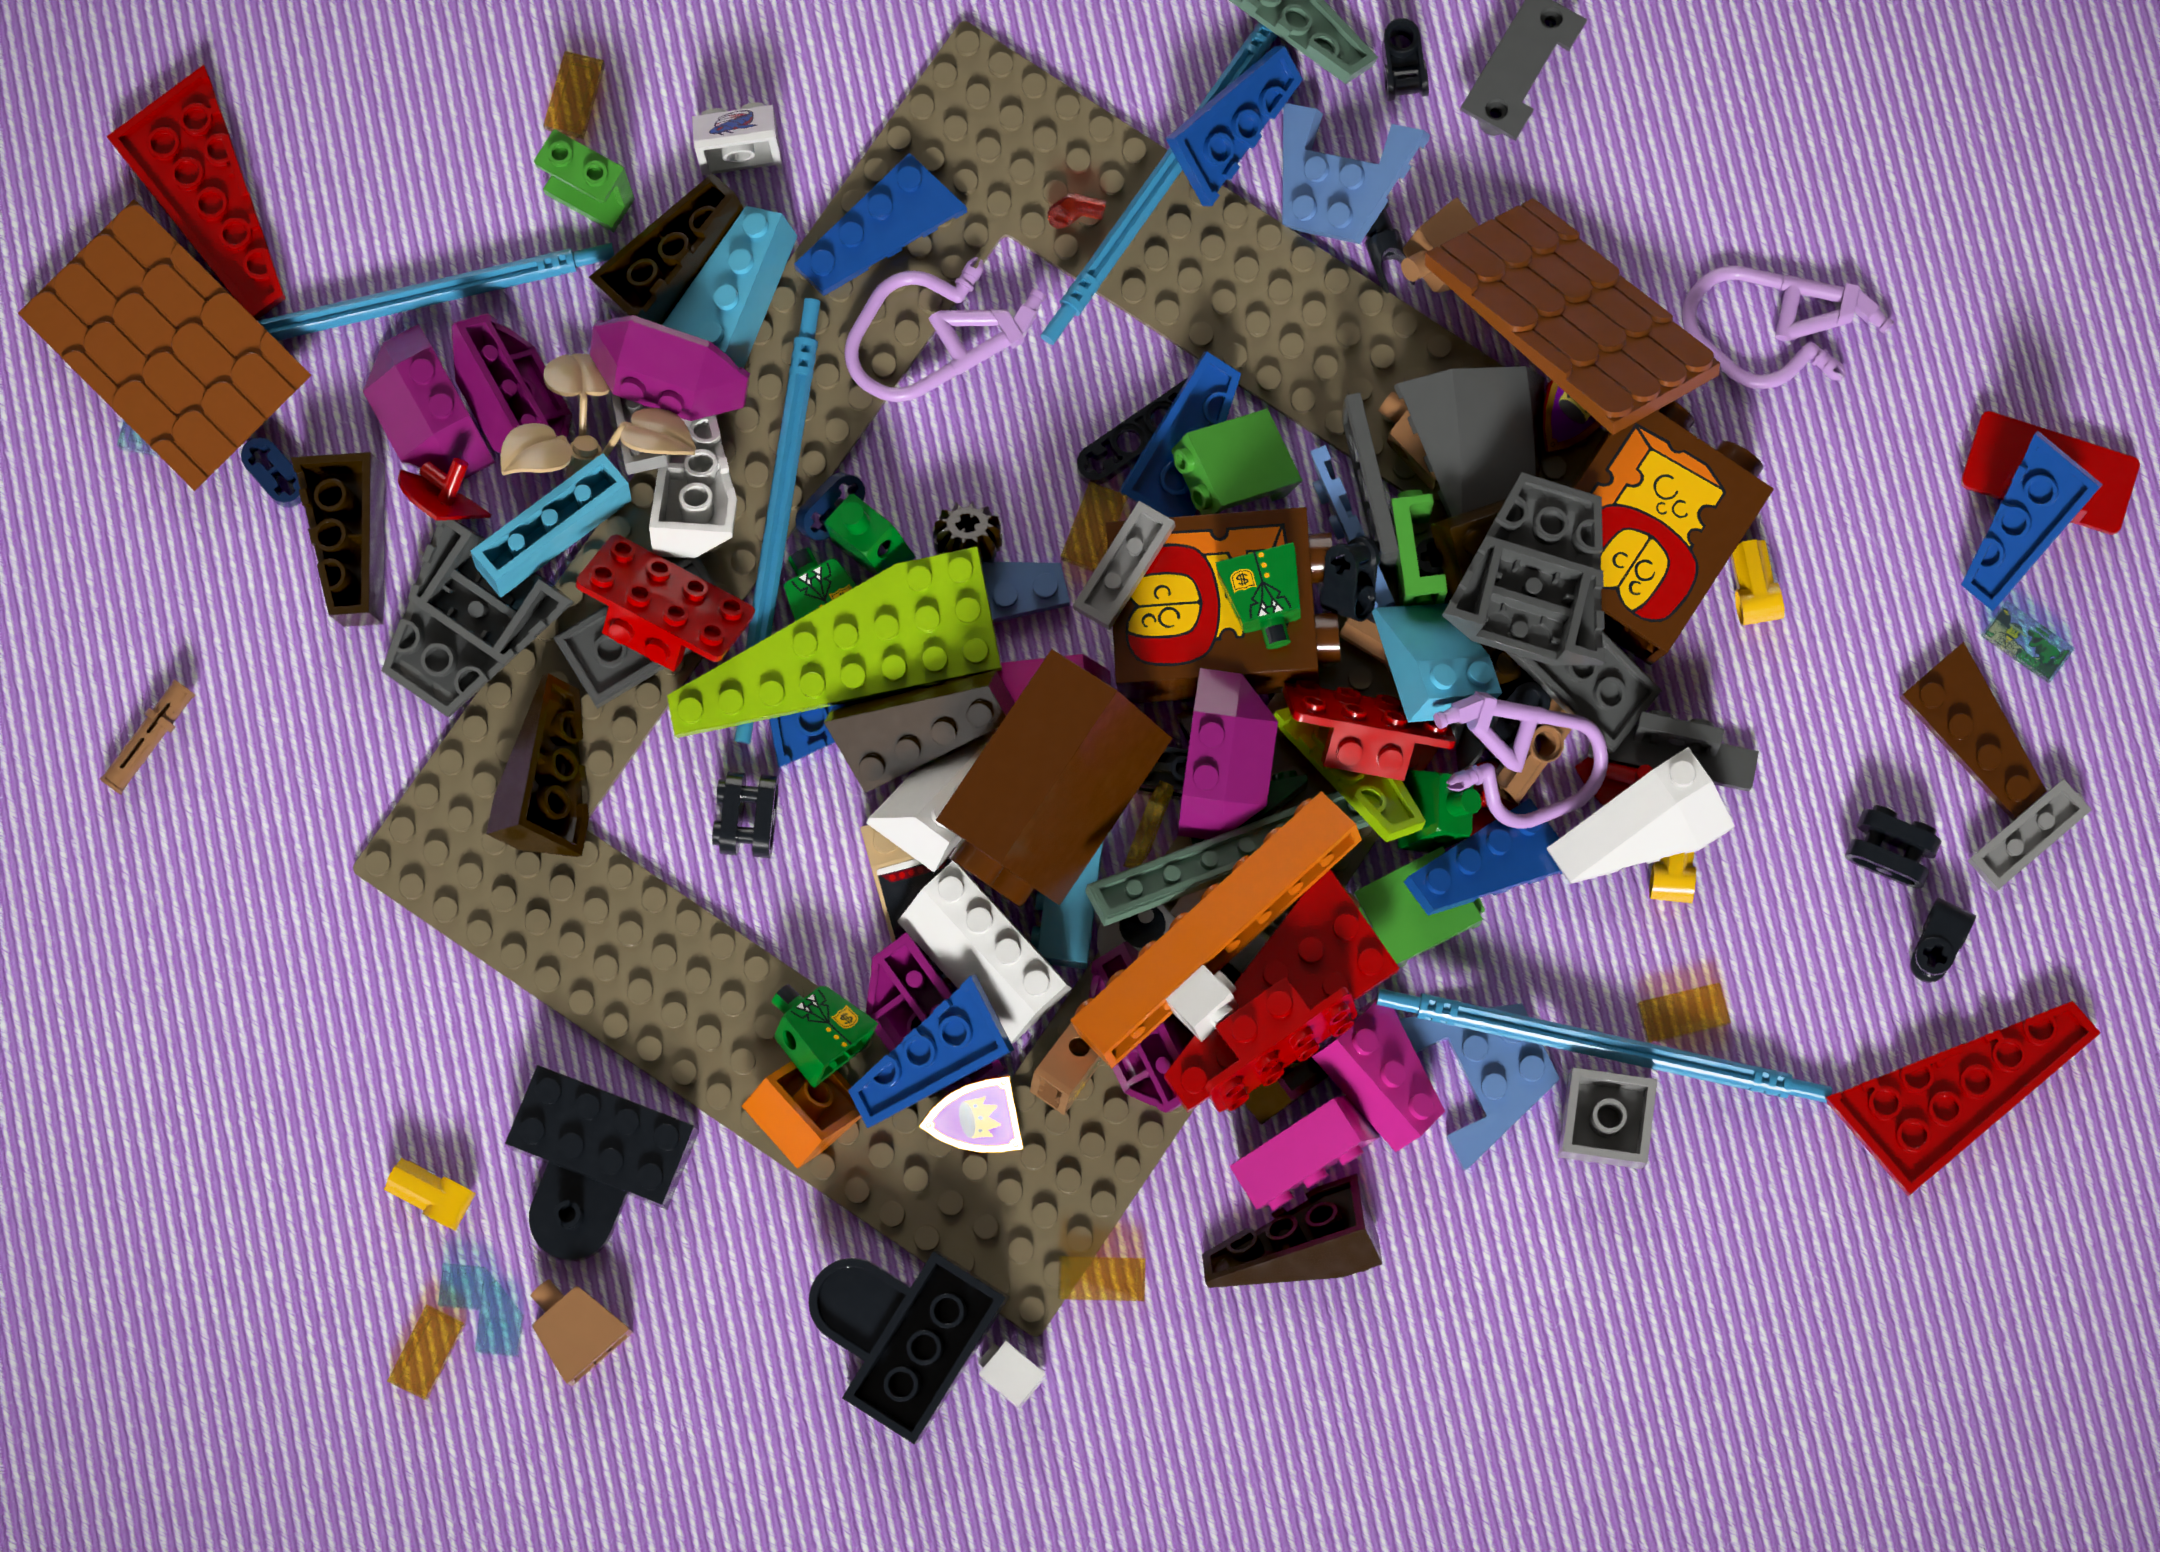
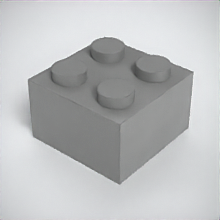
(1607, 1118)

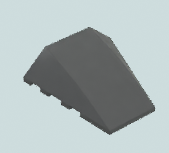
(1477, 430)
(1537, 577)
(459, 627)

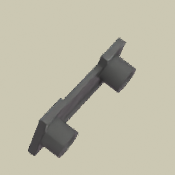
(1517, 65)

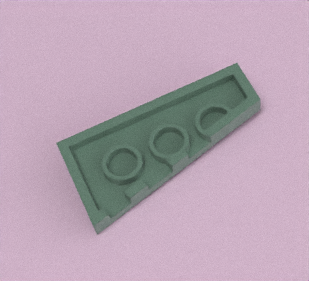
(1315, 32)

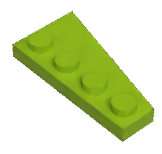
(1379, 800)

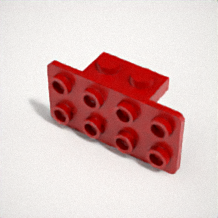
(2002, 444)
(660, 605)
(1364, 731)
(1272, 1035)

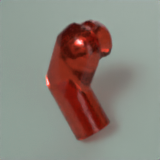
(1073, 207)

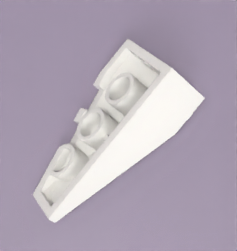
(694, 497)
(1654, 818)

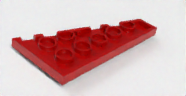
(193, 172)
(1318, 950)
(1944, 1102)

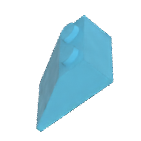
(1432, 660)

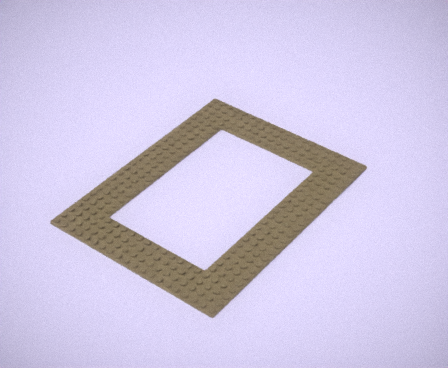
(689, 990)

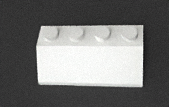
(912, 809)
(973, 936)

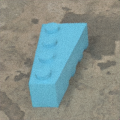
(737, 284)

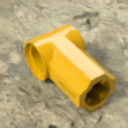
(1756, 593)
(1673, 878)
(437, 1197)

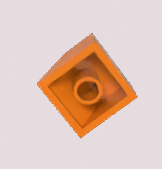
(802, 1117)

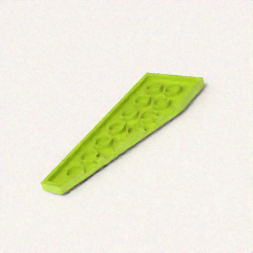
(886, 636)

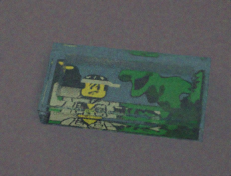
(2027, 641)

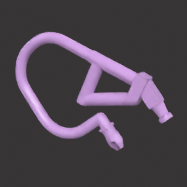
(1850, 300)
(943, 322)
(1478, 713)

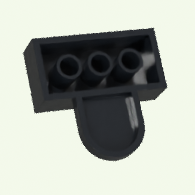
(596, 1157)
(907, 1335)

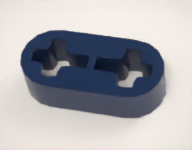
(267, 478)
(825, 502)

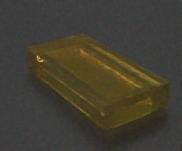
(574, 94)
(1088, 534)
(1149, 825)
(1683, 1013)
(1101, 1278)
(426, 1352)

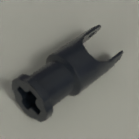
(1384, 244)

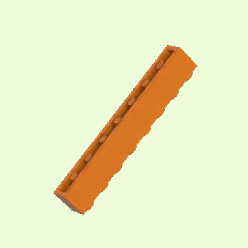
(1217, 926)

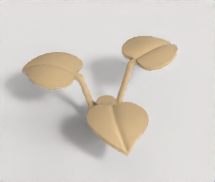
(538, 450)

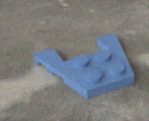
(1337, 193)
(1501, 1071)

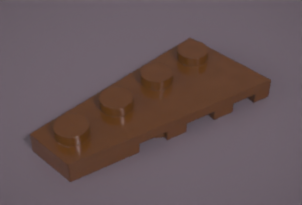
(1973, 728)

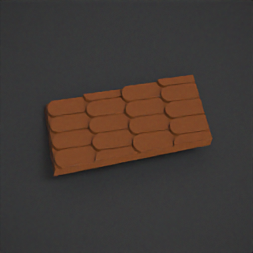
(1573, 315)
(164, 344)

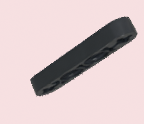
(1137, 423)

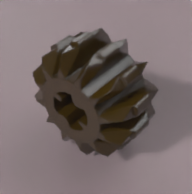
(968, 529)

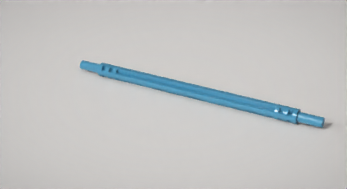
(1146, 200)
(434, 291)
(783, 485)
(1603, 1045)

